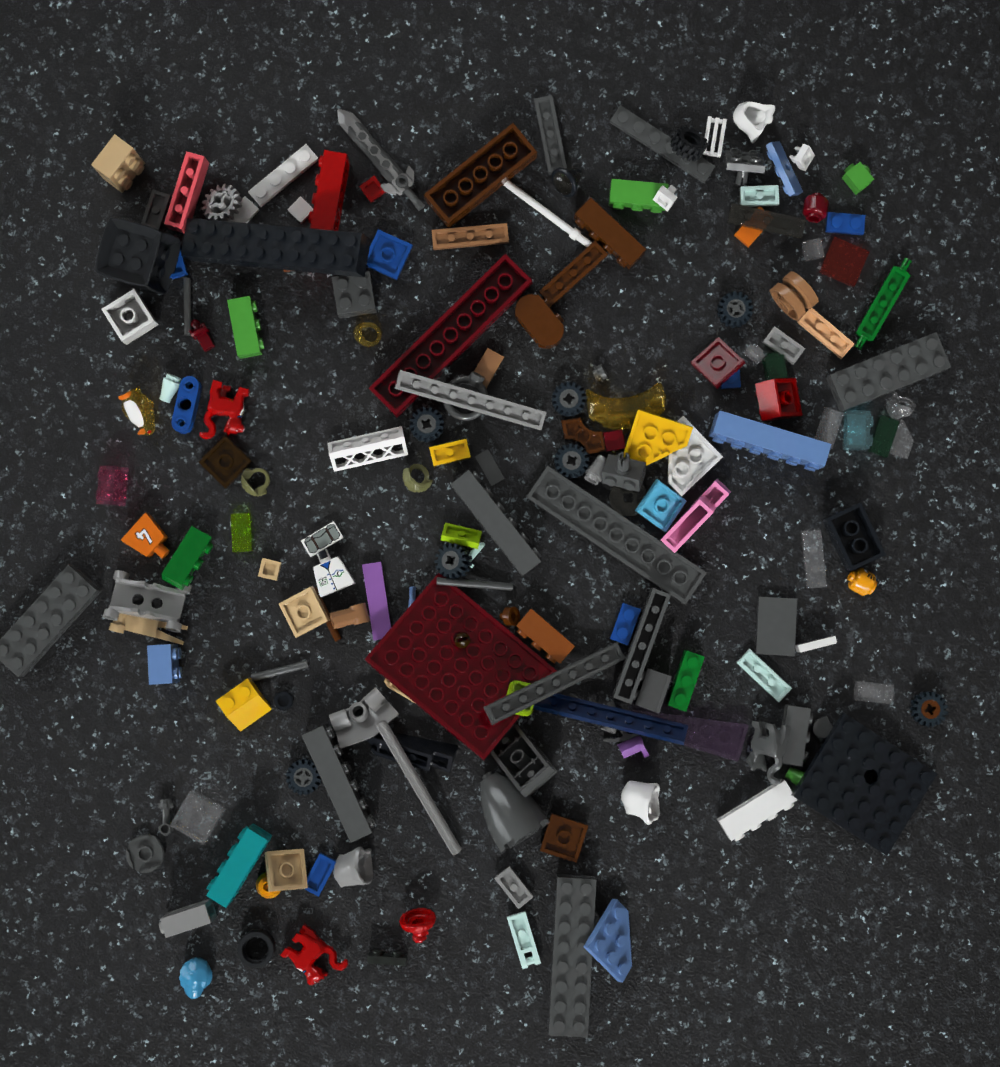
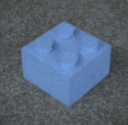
(164, 664)

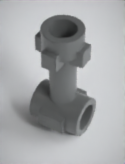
(165, 805)

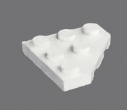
(691, 462)

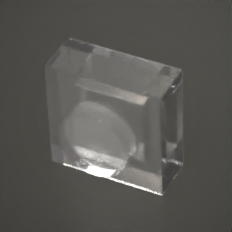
(754, 353)

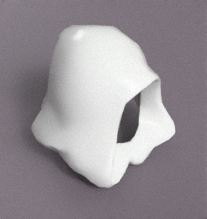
(753, 118)
(641, 800)

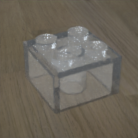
(198, 817)

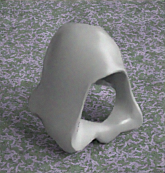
(354, 868)

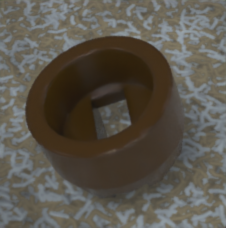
(463, 644)

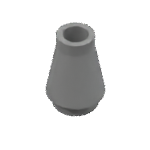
(594, 472)

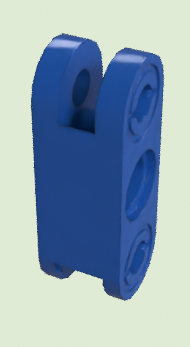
(189, 415)

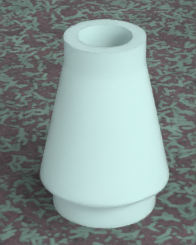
(169, 387)

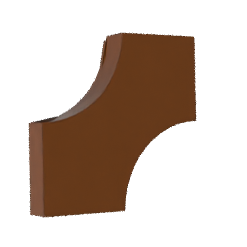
(575, 430)

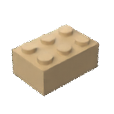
(118, 164)

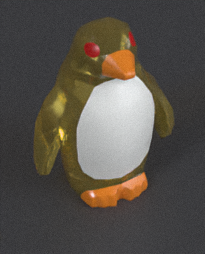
(139, 410)

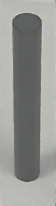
(187, 305)
(280, 670)

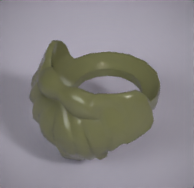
(247, 474)
(411, 484)

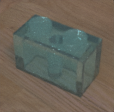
(857, 430)

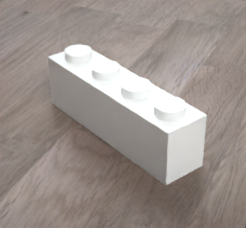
(756, 810)

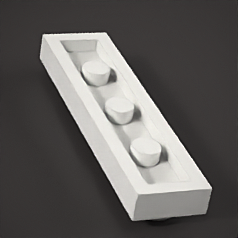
(283, 175)

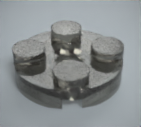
(625, 508)

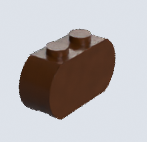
(539, 321)

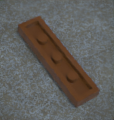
(573, 273)

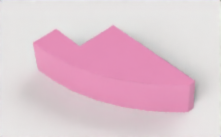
(696, 515)

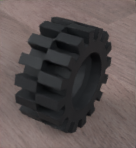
(689, 143)

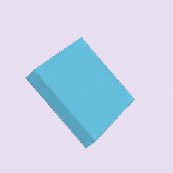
(660, 505)

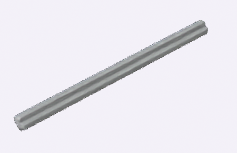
(418, 787)

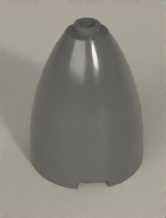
(507, 812)

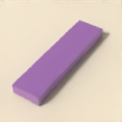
(377, 599)

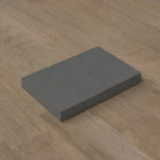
(776, 626)

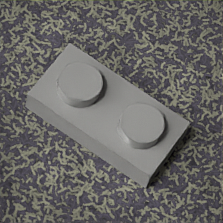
(783, 344)
(513, 887)

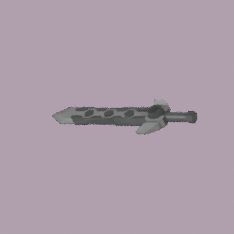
(397, 180)

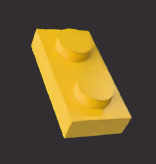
(450, 452)

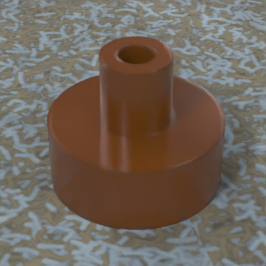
(510, 616)

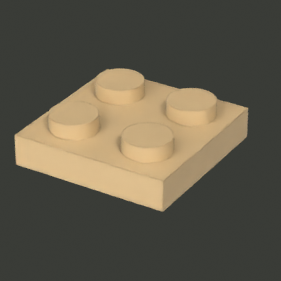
(304, 611)
(286, 870)

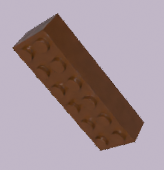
(480, 175)

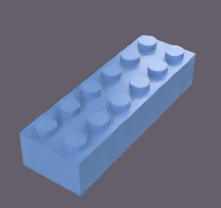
(769, 440)

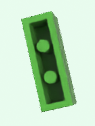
(634, 195)
(245, 327)

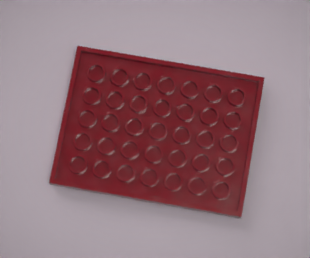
(452, 681)

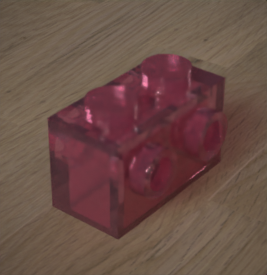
(112, 485)

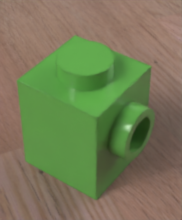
(857, 177)

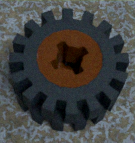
(921, 709)

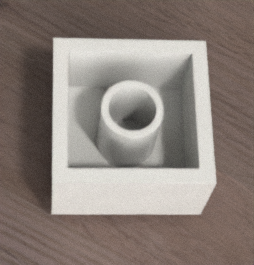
(130, 316)

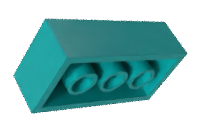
(239, 865)

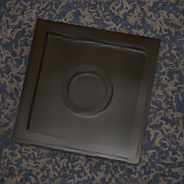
(225, 461)

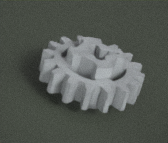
(222, 203)

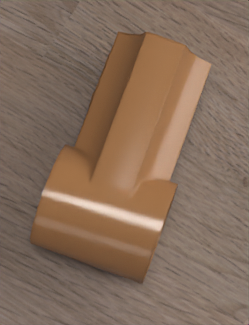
(354, 615)

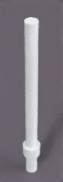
(574, 233)

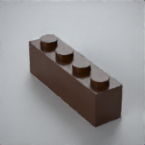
(609, 234)

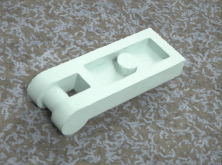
(523, 939)

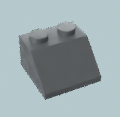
(652, 690)

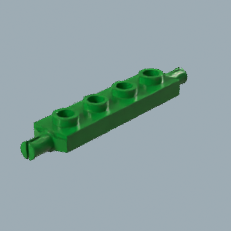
(882, 303)

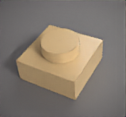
(269, 569)

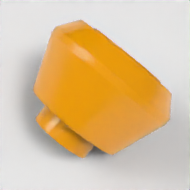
(262, 888)

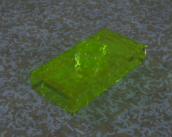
(241, 532)

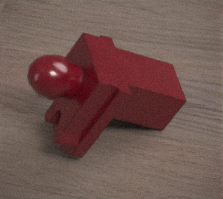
(201, 334)

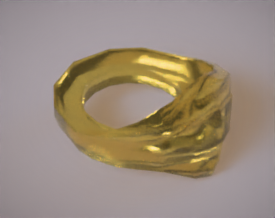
(360, 339)

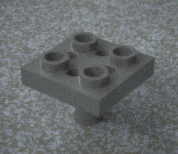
(744, 163)

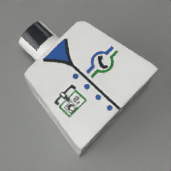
(331, 574)

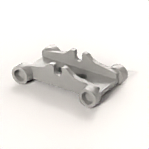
(126, 590)

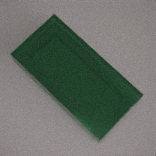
(884, 436)

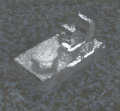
(873, 692)

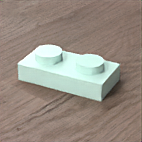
(759, 195)

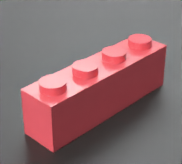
(186, 191)

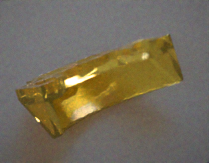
(621, 412)

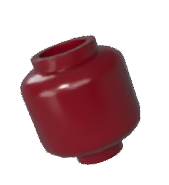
(815, 207)

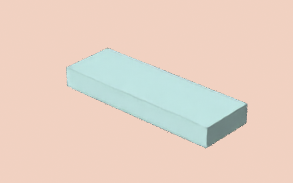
(764, 675)

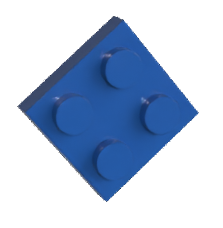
(388, 254)

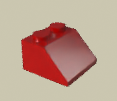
(778, 399)

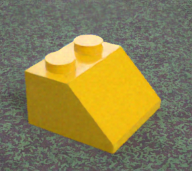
(244, 704)

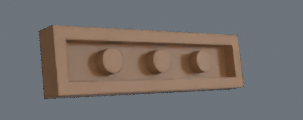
(470, 236)

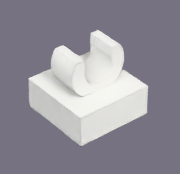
(803, 157)
(666, 197)

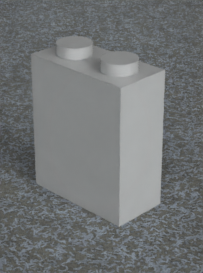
(187, 918)

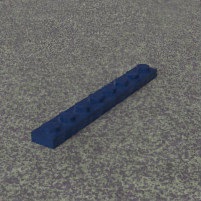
(614, 718)

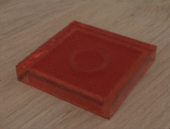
(844, 261)

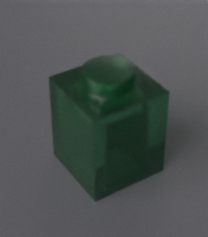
(774, 366)

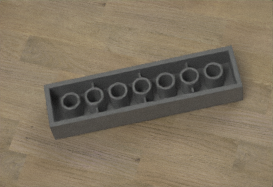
(570, 960)

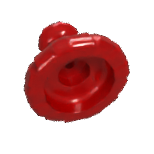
(418, 923)

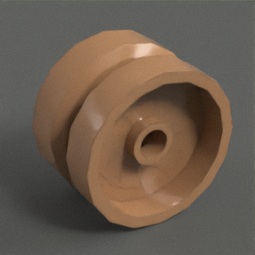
(794, 295)

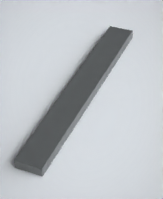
(553, 683)

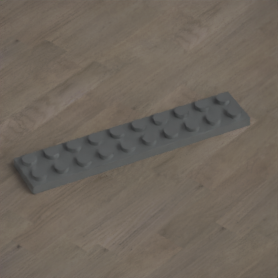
(616, 535)

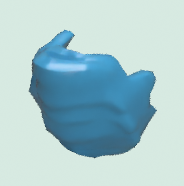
(195, 977)

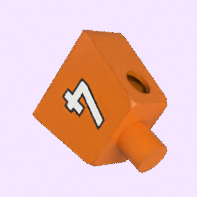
(147, 537)

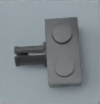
(623, 472)

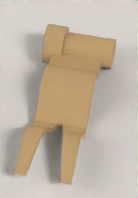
(143, 626)

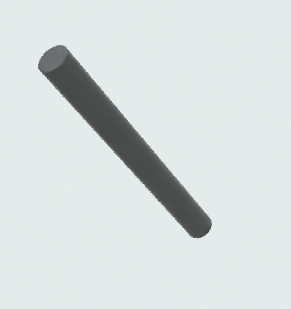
(474, 583)

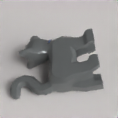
(771, 745)

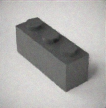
(799, 720)

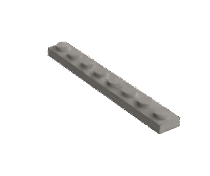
(470, 400)

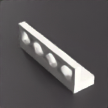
(367, 444)

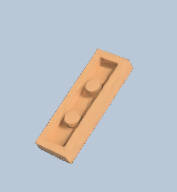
(826, 333)

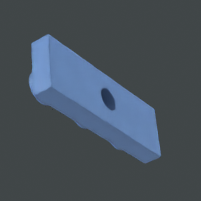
(783, 168)

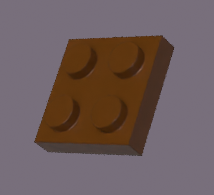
(564, 837)

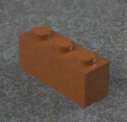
(544, 637)

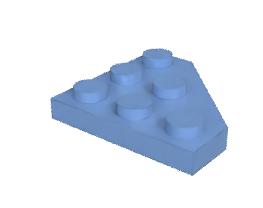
(611, 941)

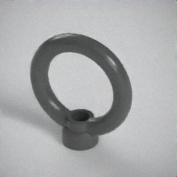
(475, 380)

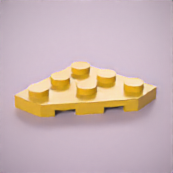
(655, 437)

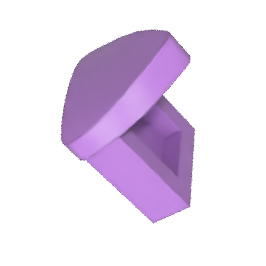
(633, 746)

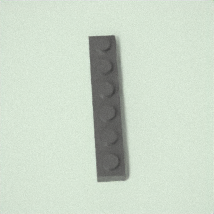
(659, 143)

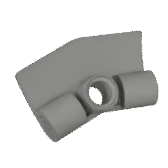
(356, 729)

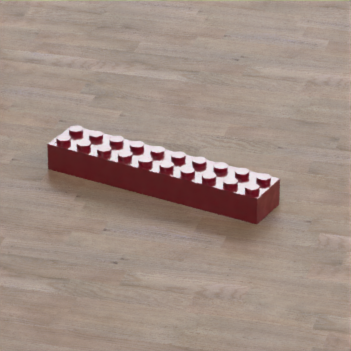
(454, 331)

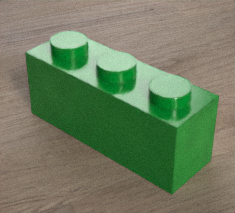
(187, 558)
(685, 680)

